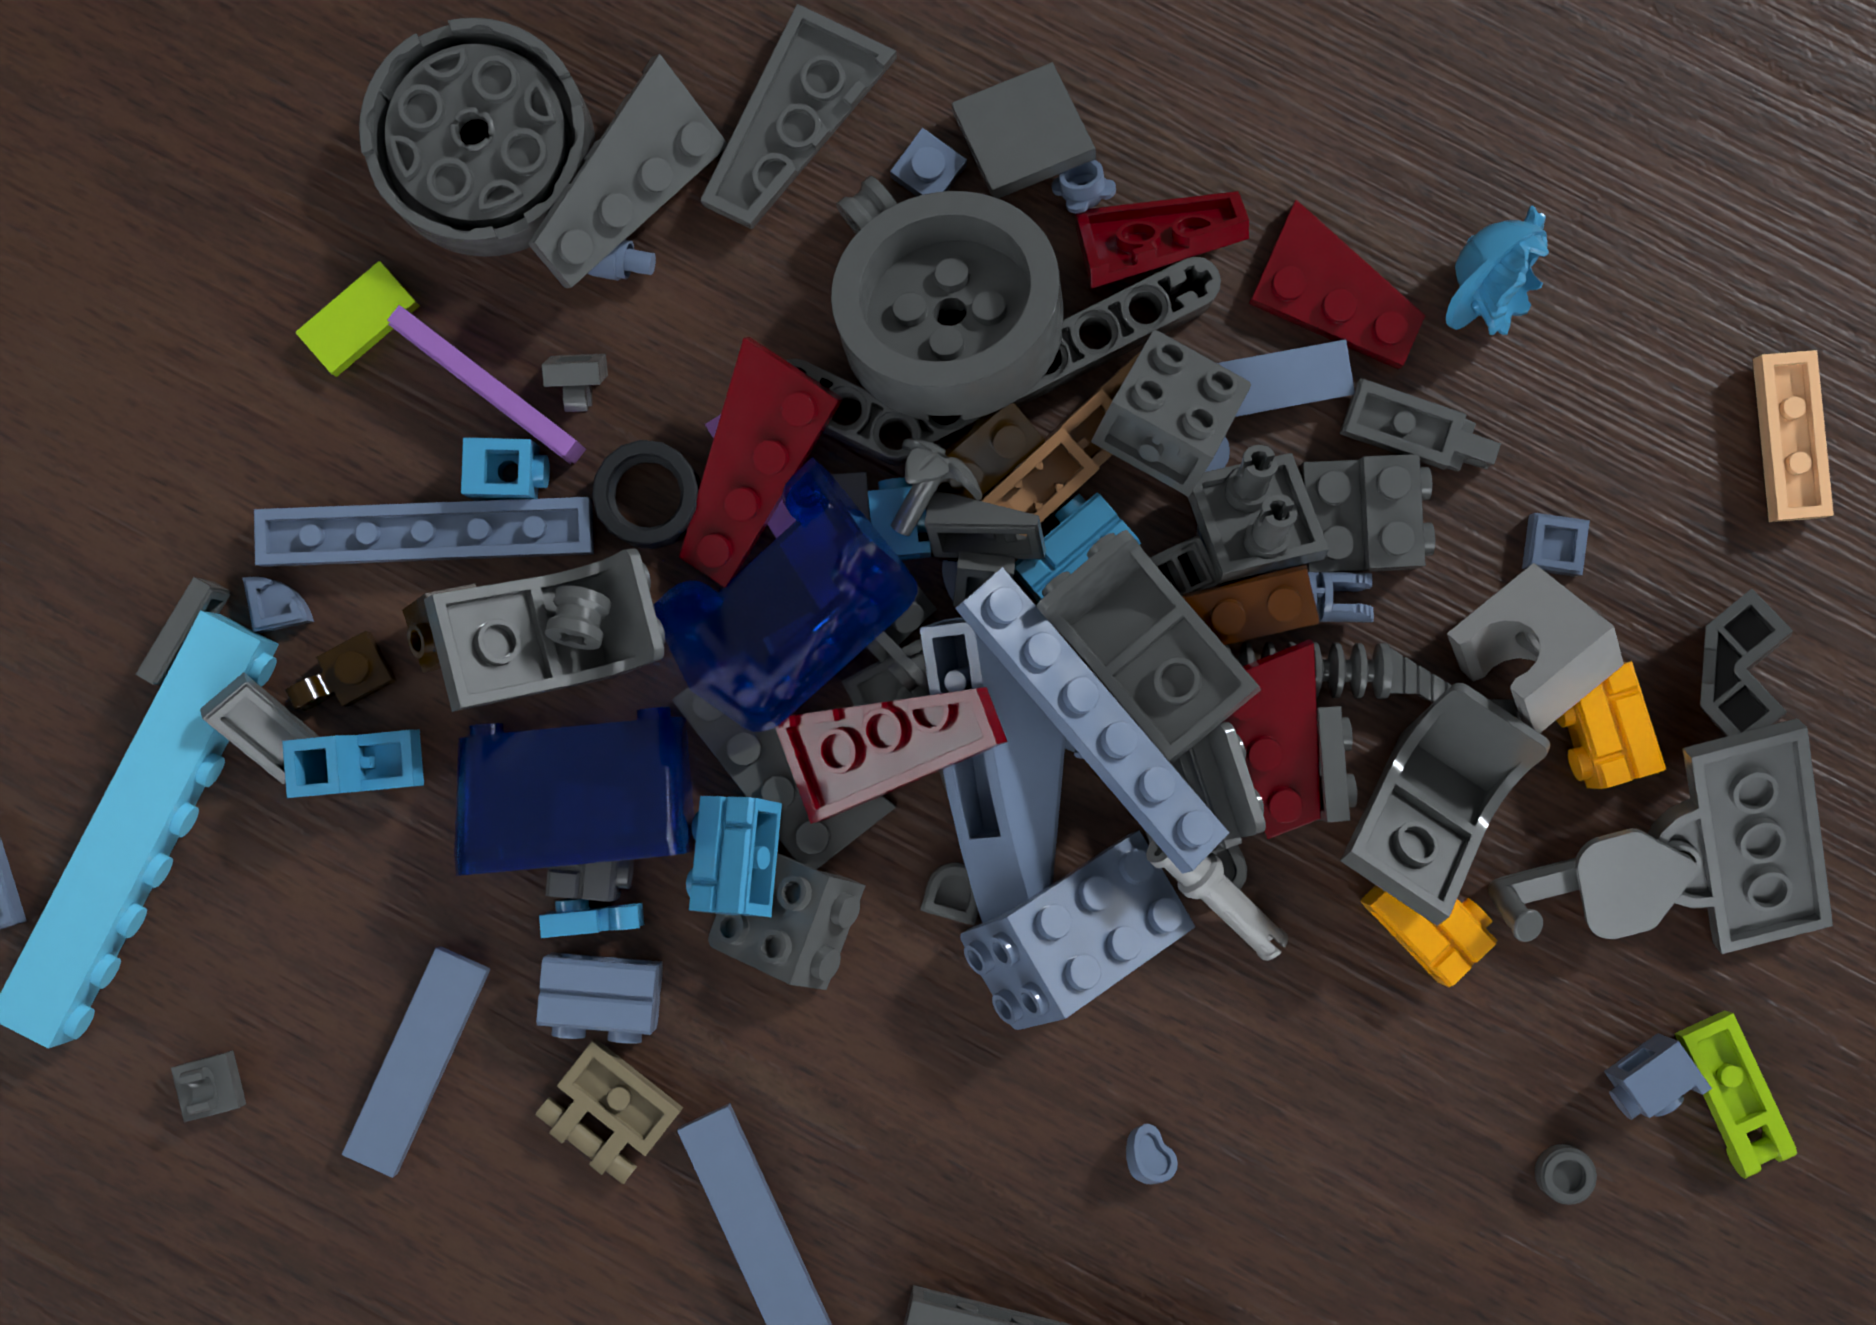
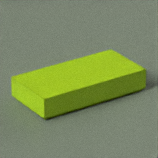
(355, 319)

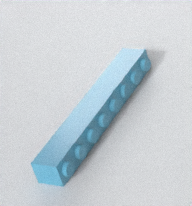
(130, 837)

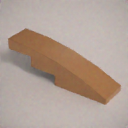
(1062, 460)

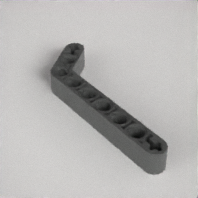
(1073, 356)

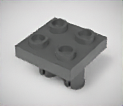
(1257, 516)

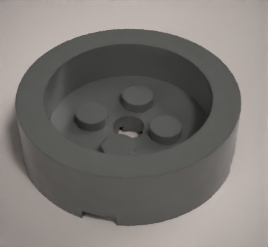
(488, 193)
(949, 256)

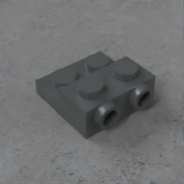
(1371, 512)

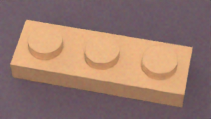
(1793, 436)

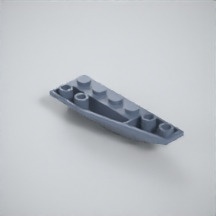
(1009, 795)

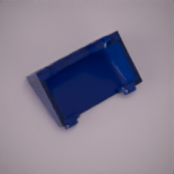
(790, 611)
(573, 794)

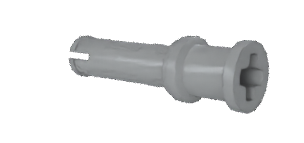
(1226, 900)

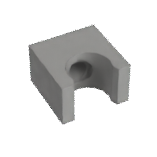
(1541, 623)

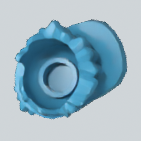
(1498, 273)

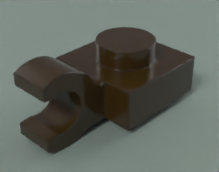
(349, 672)

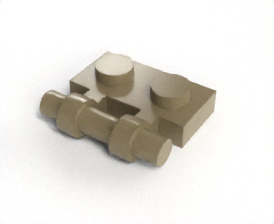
(619, 1099)

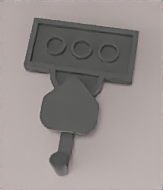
(1737, 846)

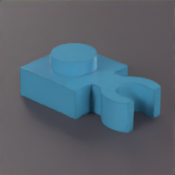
(576, 917)

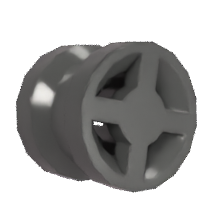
(865, 204)
(578, 617)

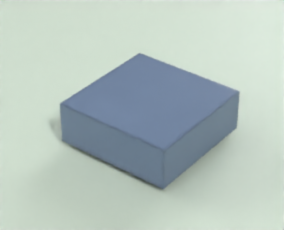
(1556, 544)

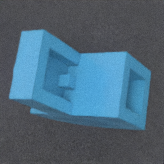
(352, 763)

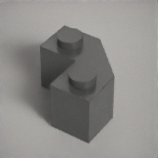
(1732, 647)

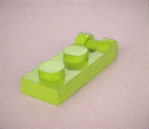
(1738, 1093)

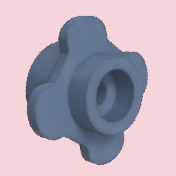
(1083, 187)

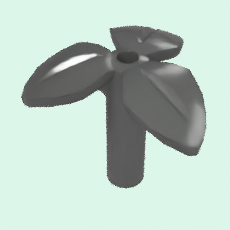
(925, 470)

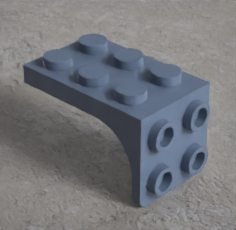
(1077, 936)

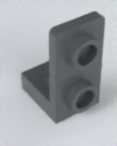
(887, 644)

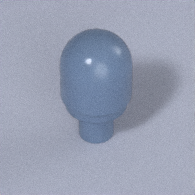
(623, 261)

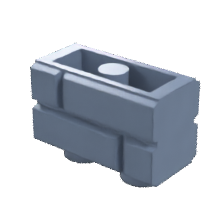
(599, 995)

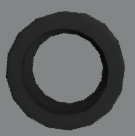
(605, 491)

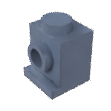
(1654, 1078)

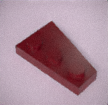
(1156, 233)
(1334, 292)
(1283, 737)

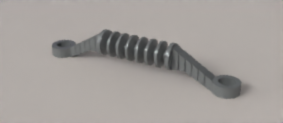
(1386, 671)

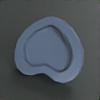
(1149, 1157)

